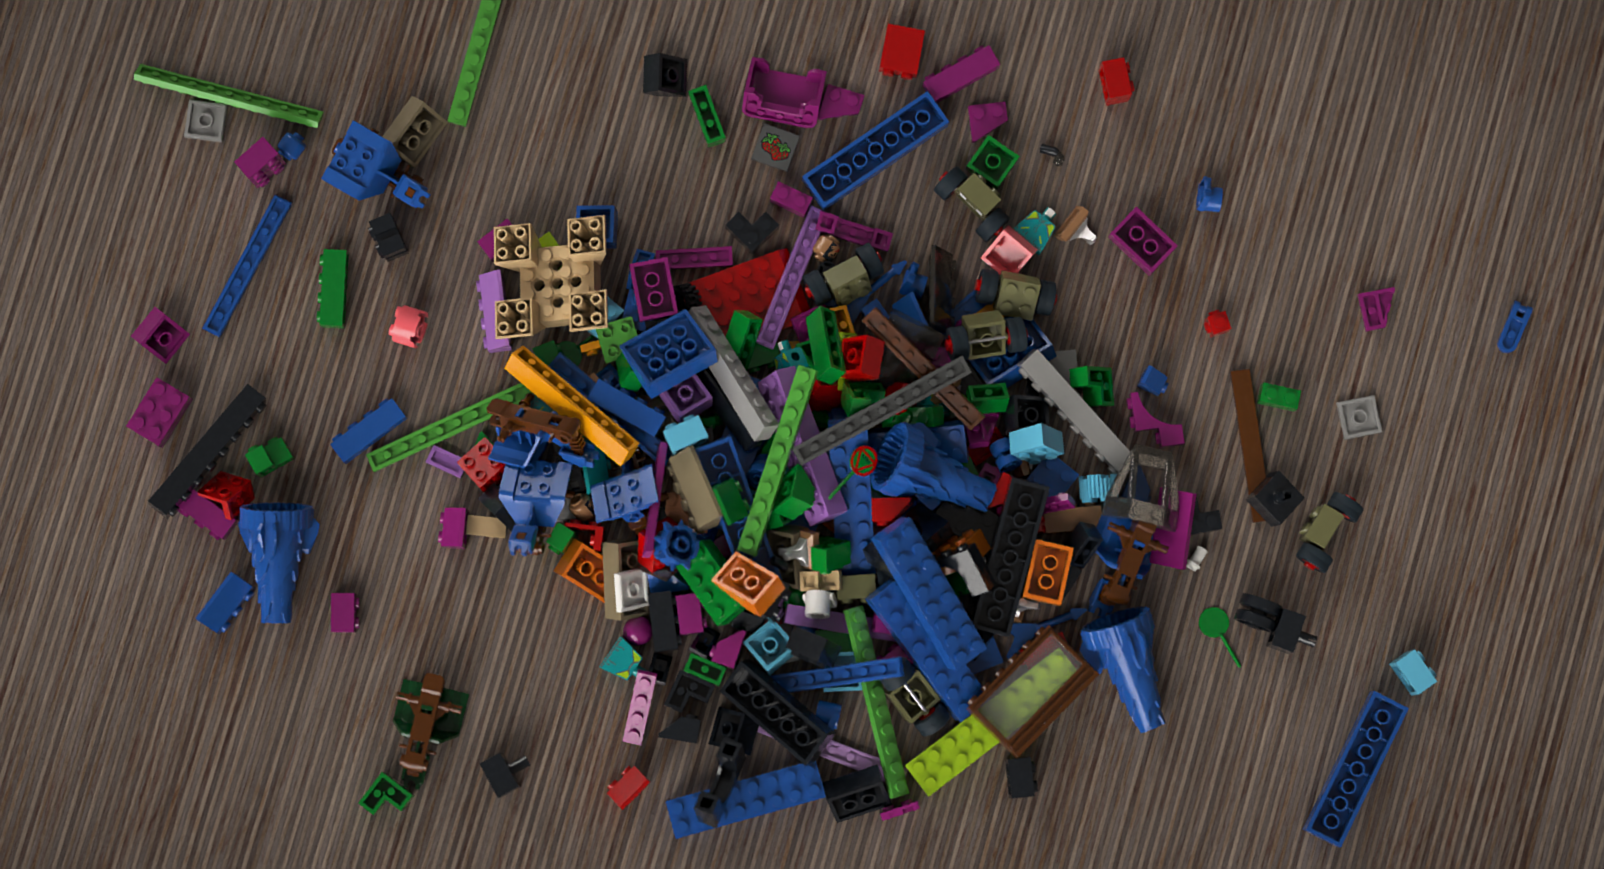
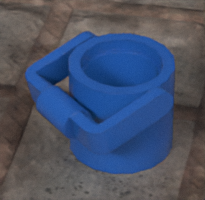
(1208, 197)
(913, 282)
(829, 713)

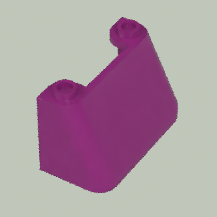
(783, 95)

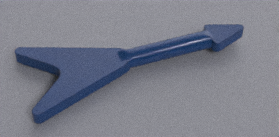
(856, 305)
(1026, 631)

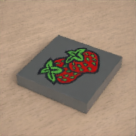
(775, 147)

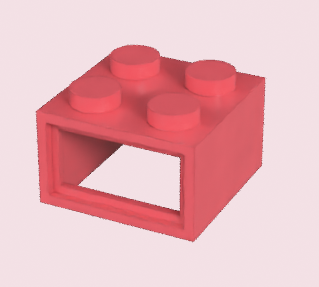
(1009, 252)

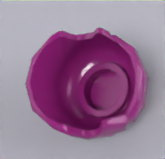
(637, 631)

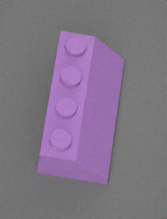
(492, 289)

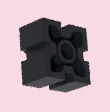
(388, 236)

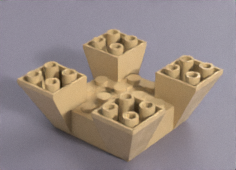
(582, 307)

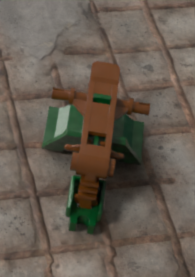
(427, 715)

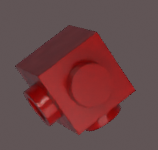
(1217, 323)

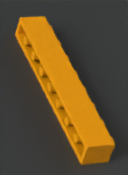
(568, 401)

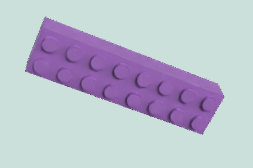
(775, 392)

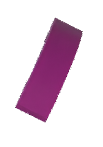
(853, 232)

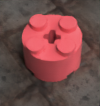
(408, 326)

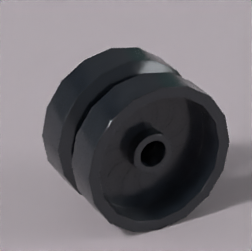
(1258, 611)

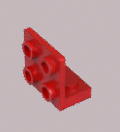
(479, 468)
(230, 491)
(596, 539)

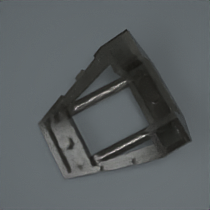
(1137, 510)

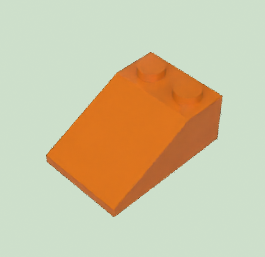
(583, 568)
(749, 583)

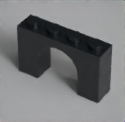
(931, 526)
(970, 565)
(712, 804)

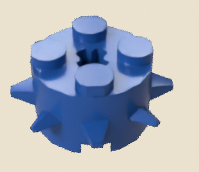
(676, 545)

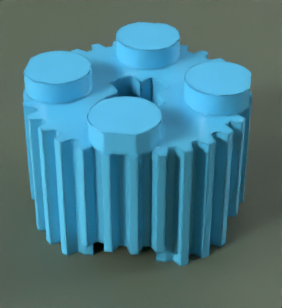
(1095, 487)

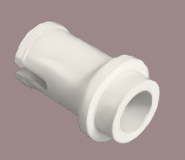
(1196, 558)

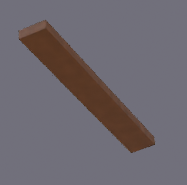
(921, 366)
(1248, 433)

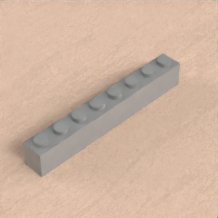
(735, 380)
(1074, 409)

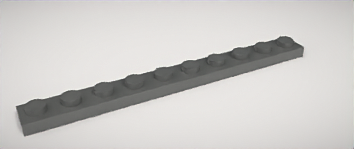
(881, 410)

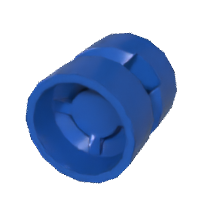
(1001, 451)
(755, 471)

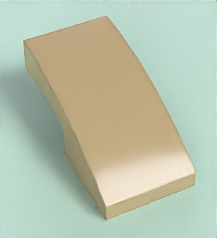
(485, 526)
(816, 581)

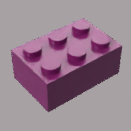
(260, 163)
(1142, 241)
(653, 289)
(159, 412)

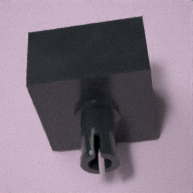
(1275, 498)
(1289, 632)
(502, 773)

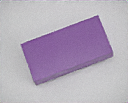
(445, 461)

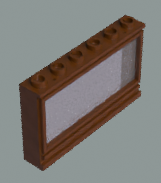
(1031, 691)

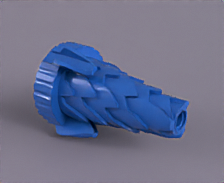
(913, 466)
(276, 539)
(1124, 647)

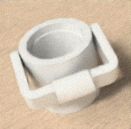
(819, 603)

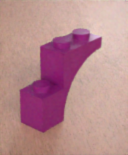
(1167, 434)

